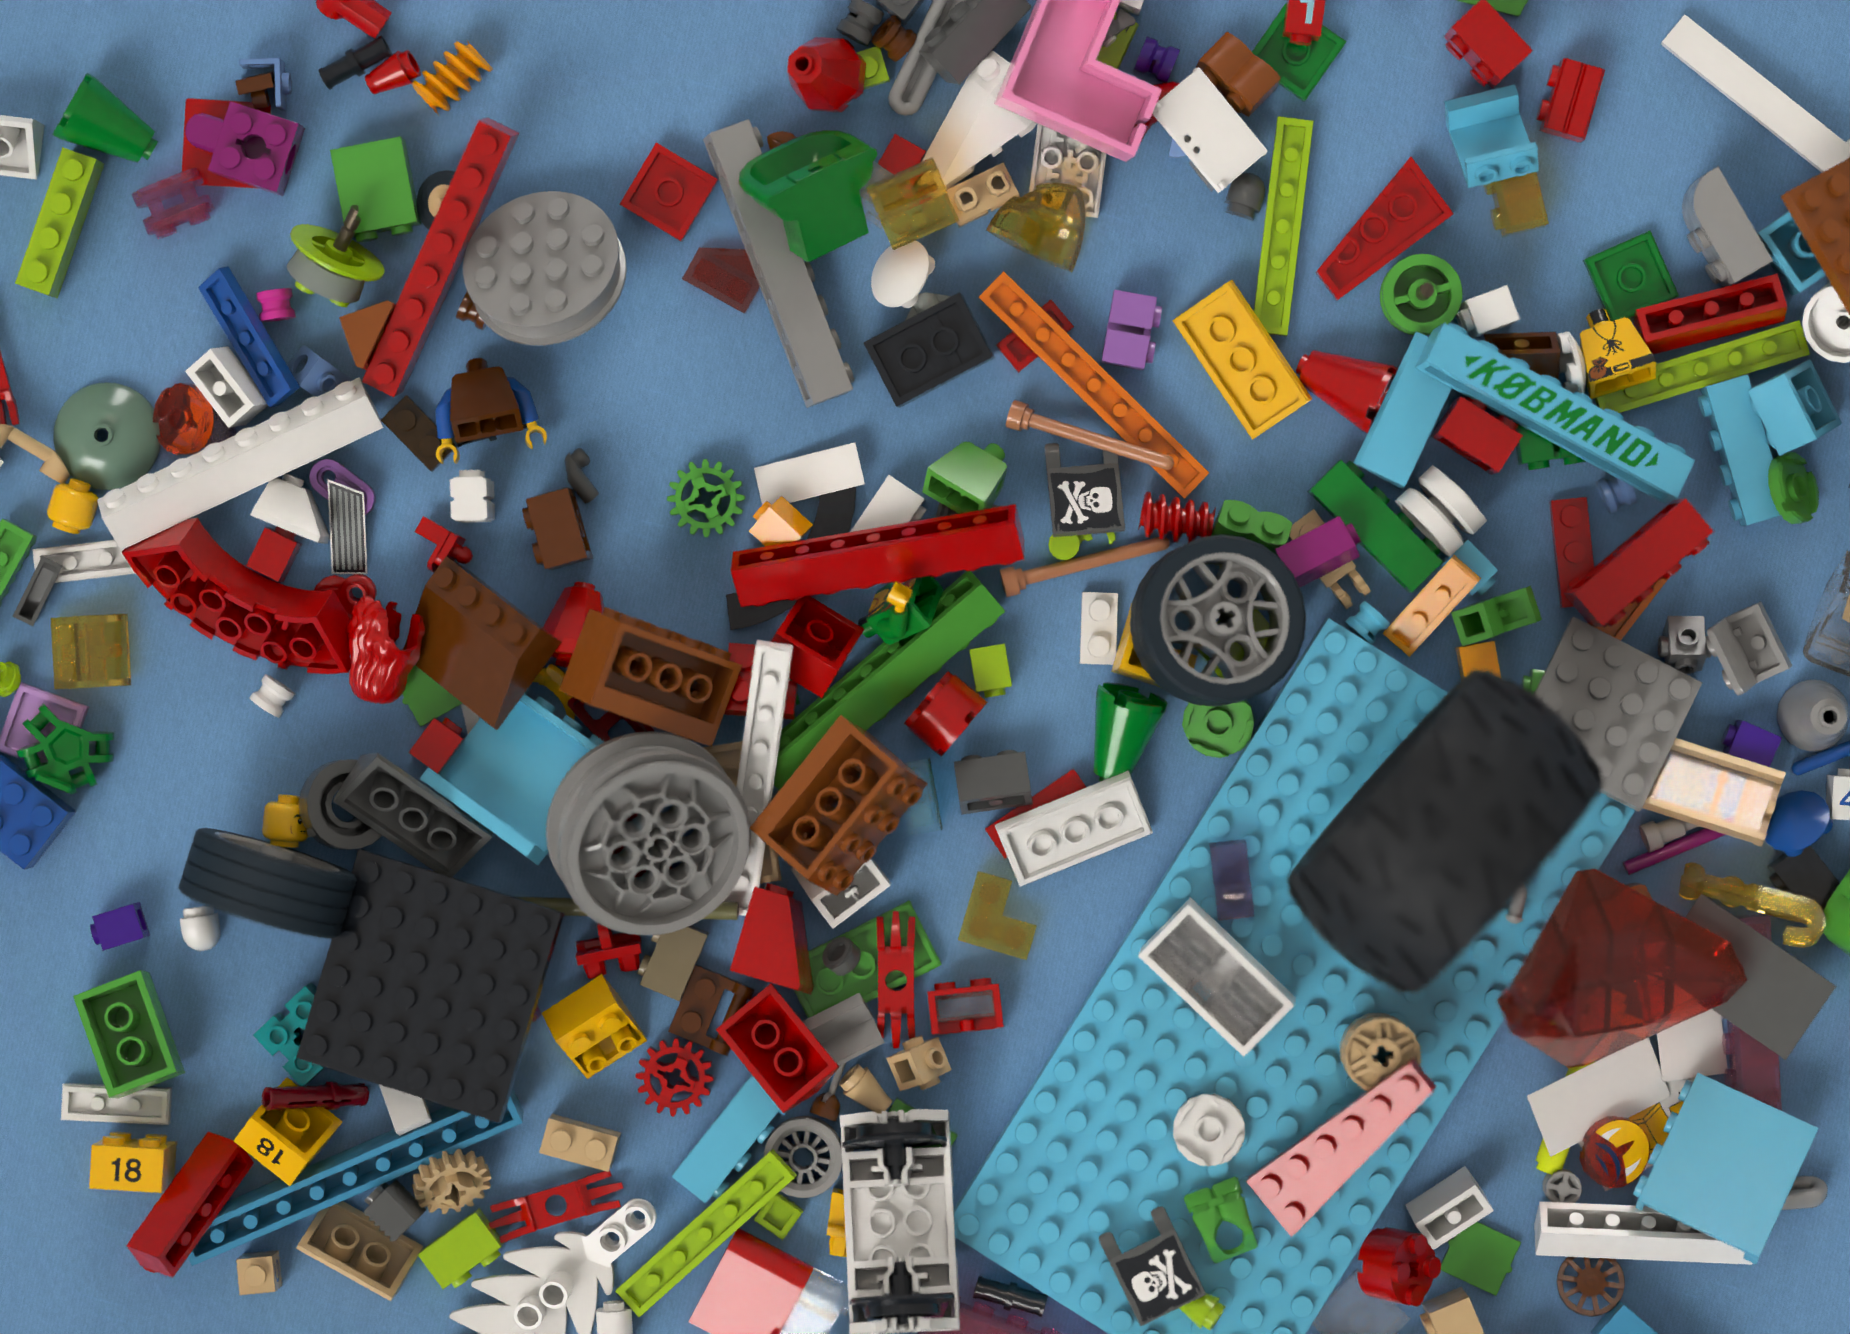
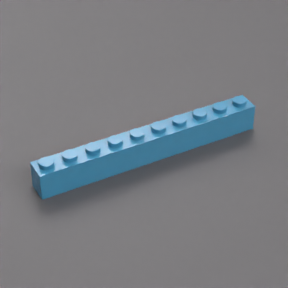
(346, 1176)

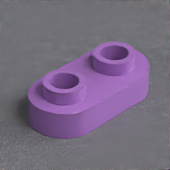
(343, 477)

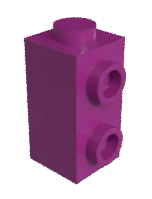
(1320, 551)

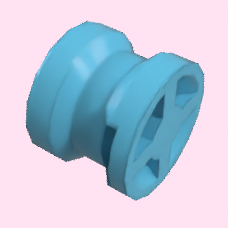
(1367, 622)

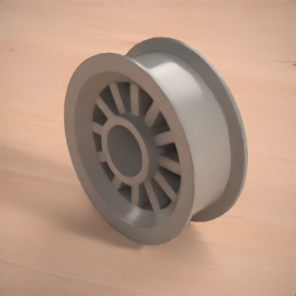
(824, 1132)

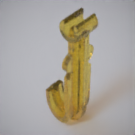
(1758, 898)

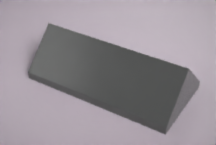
(411, 815)

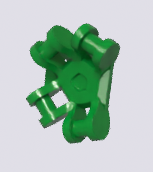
(65, 750)

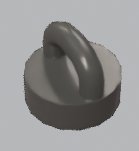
(841, 956)

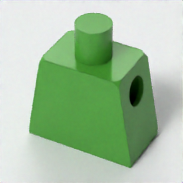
(967, 477)

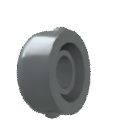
(317, 811)

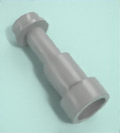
(1656, 834)

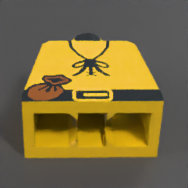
(1614, 355)

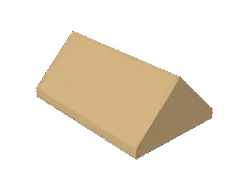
(357, 1249)

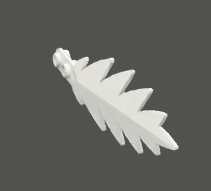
(561, 1279)

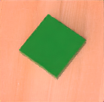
(1296, 64)
(1630, 276)

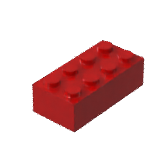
(1638, 563)

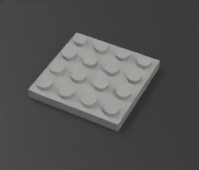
(1618, 705)

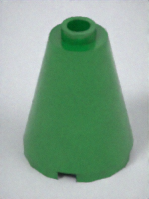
(105, 123)
(1123, 727)

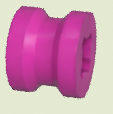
(276, 305)

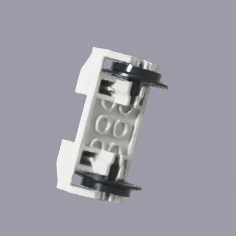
(899, 1221)

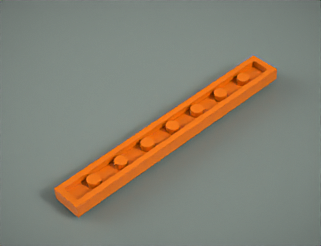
(1090, 381)

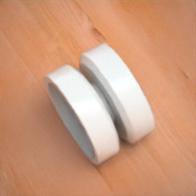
(1827, 326)
(1445, 506)

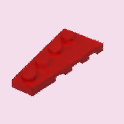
(1391, 224)

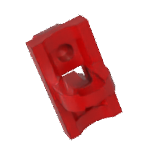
(594, 951)

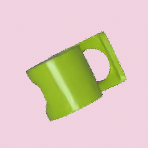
(1068, 546)

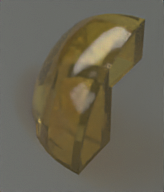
(1044, 224)

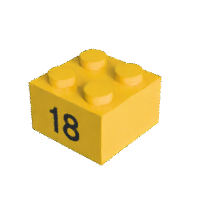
(287, 1138)
(133, 1163)

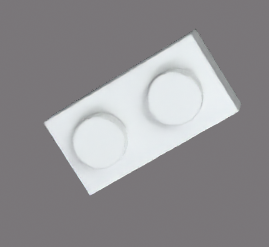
(1098, 628)

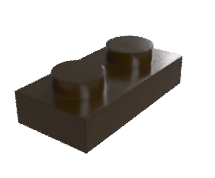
(416, 431)

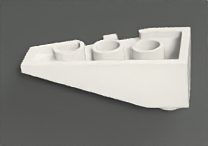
(975, 123)

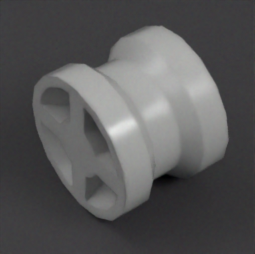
(1568, 1189)

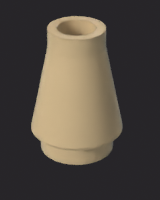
(864, 1088)

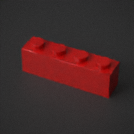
(1711, 314)
(190, 1204)

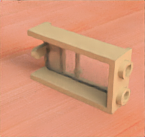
(1716, 791)

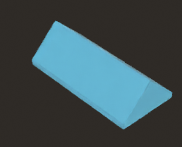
(1403, 420)

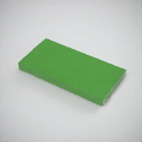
(863, 979)

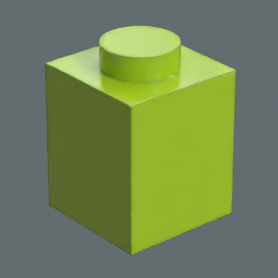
(990, 669)

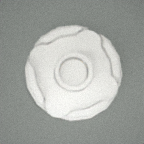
(1208, 1129)

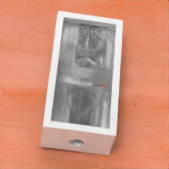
(1217, 977)

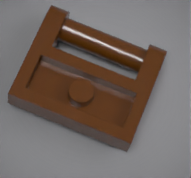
(700, 1004)

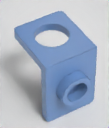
(283, 80)
(318, 374)

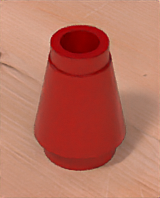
(393, 73)

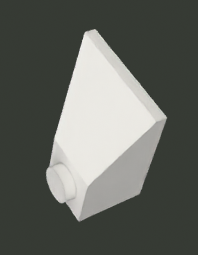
(291, 508)

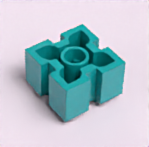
(283, 1035)

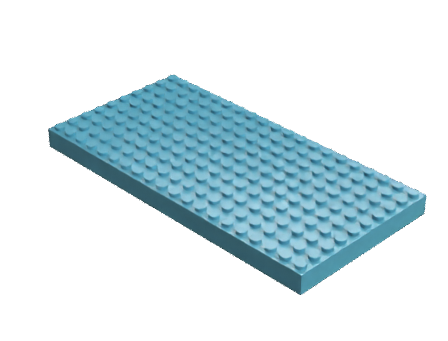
(1096, 1126)

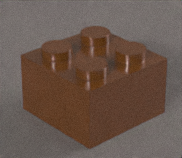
(557, 529)

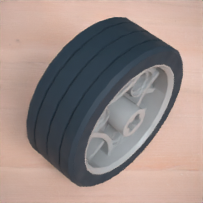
(1255, 570)
(267, 883)

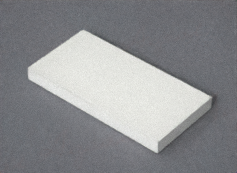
(1073, 828)

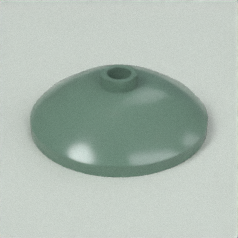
(131, 438)

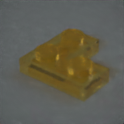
(987, 926)

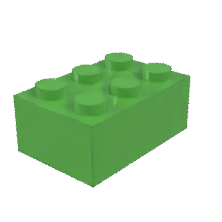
(129, 1034)

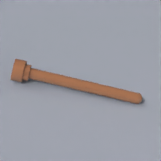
(1023, 417)
(1016, 579)

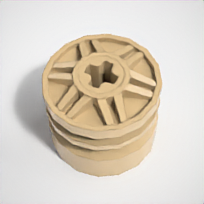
(1361, 1042)

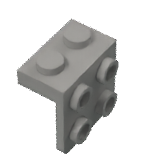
(1747, 648)

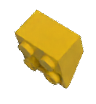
(593, 1026)

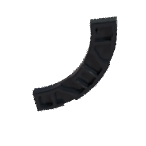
(832, 518)

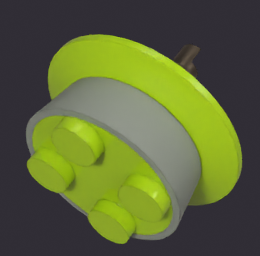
(332, 261)

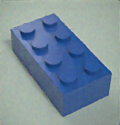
(28, 815)

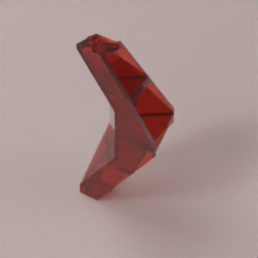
(1614, 973)

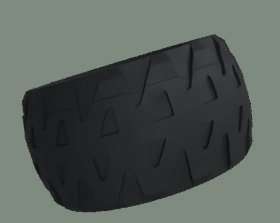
(1446, 832)

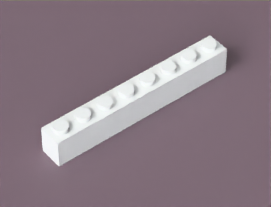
(239, 463)

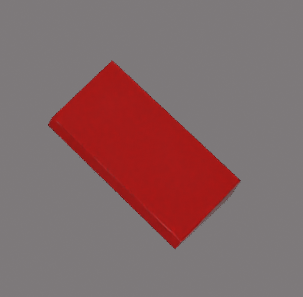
(778, 1049)

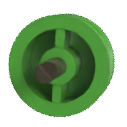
(1420, 294)

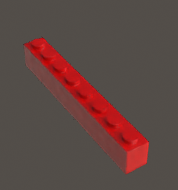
(440, 256)
(878, 556)

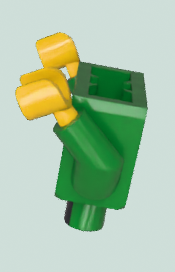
(902, 609)

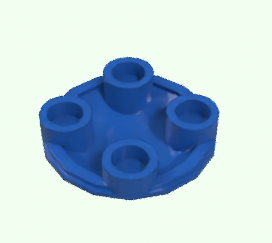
(1798, 822)

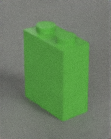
(381, 185)

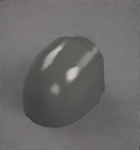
(1245, 196)

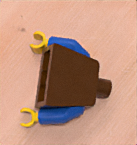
(484, 406)

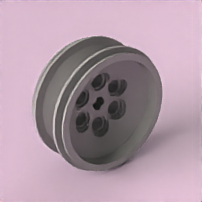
(642, 777)

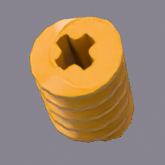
(451, 76)

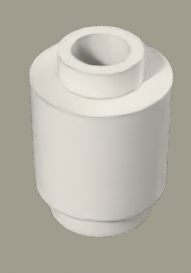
(614, 1318)

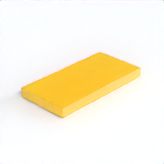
(1242, 359)

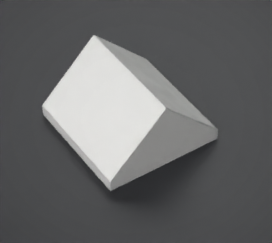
(20, 146)

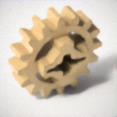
(451, 1181)

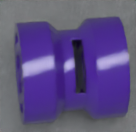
(1156, 59)

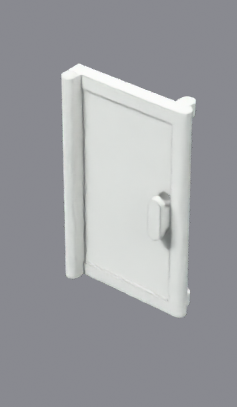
(1212, 126)

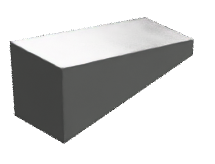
(37, 590)

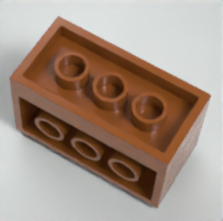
(651, 675)
(838, 806)

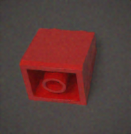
(774, 940)

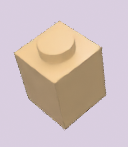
(259, 1272)

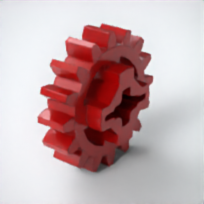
(659, 1069)

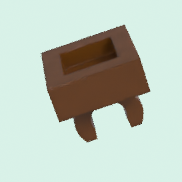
(258, 87)

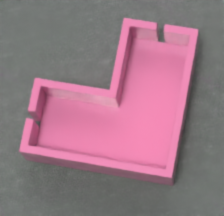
(1067, 89)

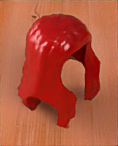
(377, 664)

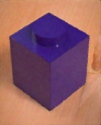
(1750, 743)
(119, 926)

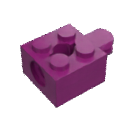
(248, 146)

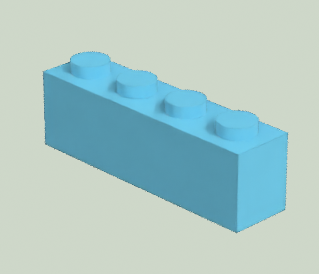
(1742, 449)
(727, 1142)

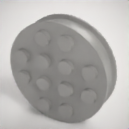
(544, 268)

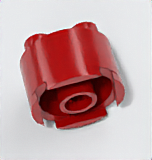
(945, 713)
(1397, 1266)

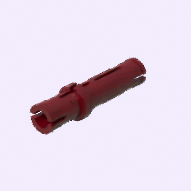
(329, 1095)

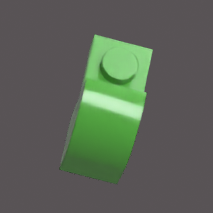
(1496, 615)

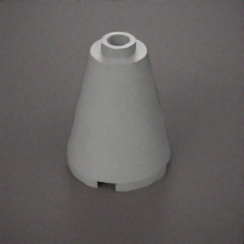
(1813, 715)

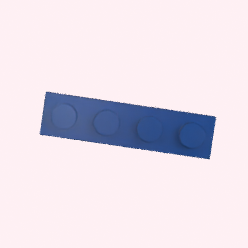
(249, 337)

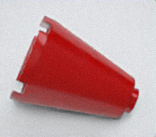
(1347, 384)

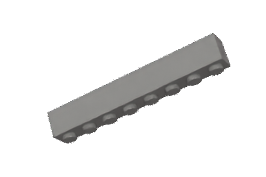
(780, 273)

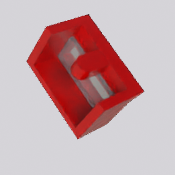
(965, 1008)

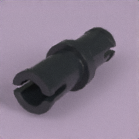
(355, 62)
(1010, 1296)

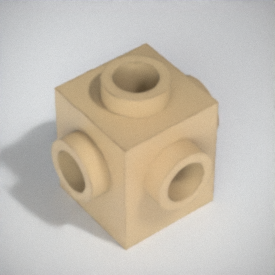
(926, 1063)

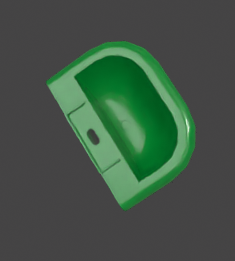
(813, 189)

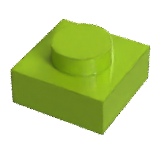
(875, 67)

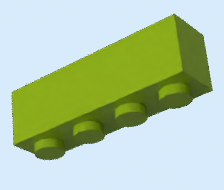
(59, 223)

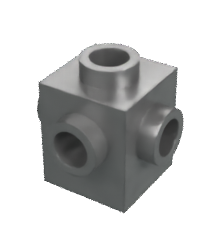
(1684, 643)

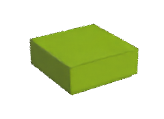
(778, 1215)

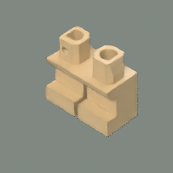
(982, 192)

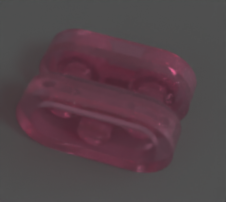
(163, 221)

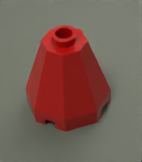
(826, 73)
(569, 617)

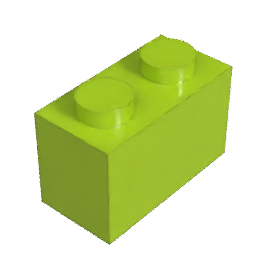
(461, 1249)

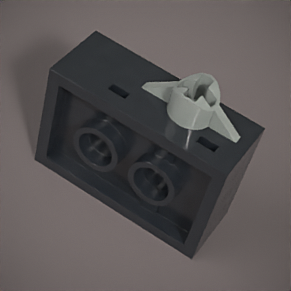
(929, 348)

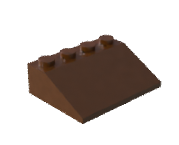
(479, 643)

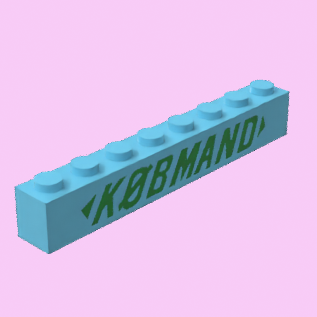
(1555, 413)

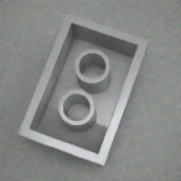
(1722, 230)

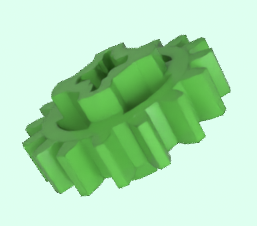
(699, 482)

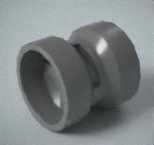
(860, 22)

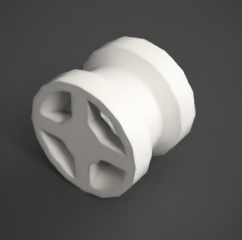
(272, 696)

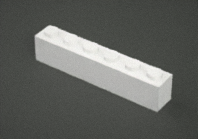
(1624, 1234)

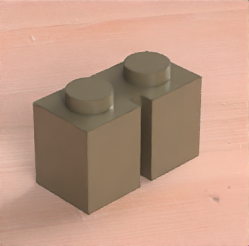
(672, 961)

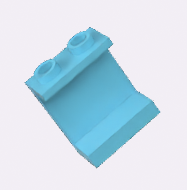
(1490, 136)

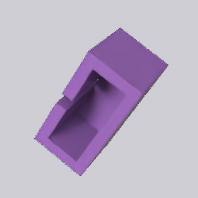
(1130, 330)

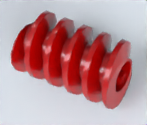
(1175, 519)

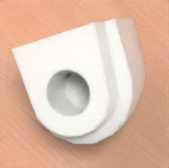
(200, 927)

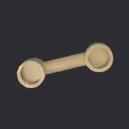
(52, 465)

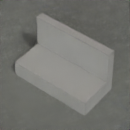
(846, 1029)

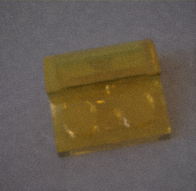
(912, 203)
(91, 651)

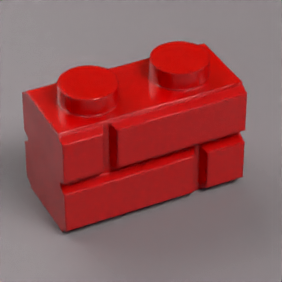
(1571, 99)

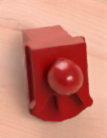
(447, 542)

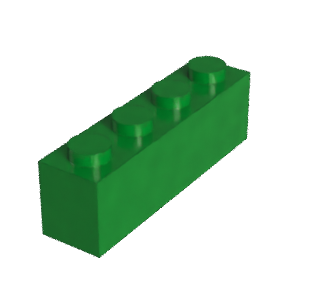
(1381, 531)

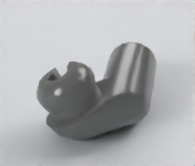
(576, 477)

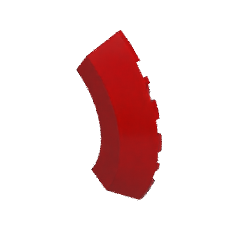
(240, 605)

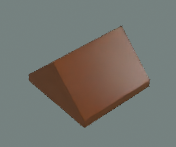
(365, 329)

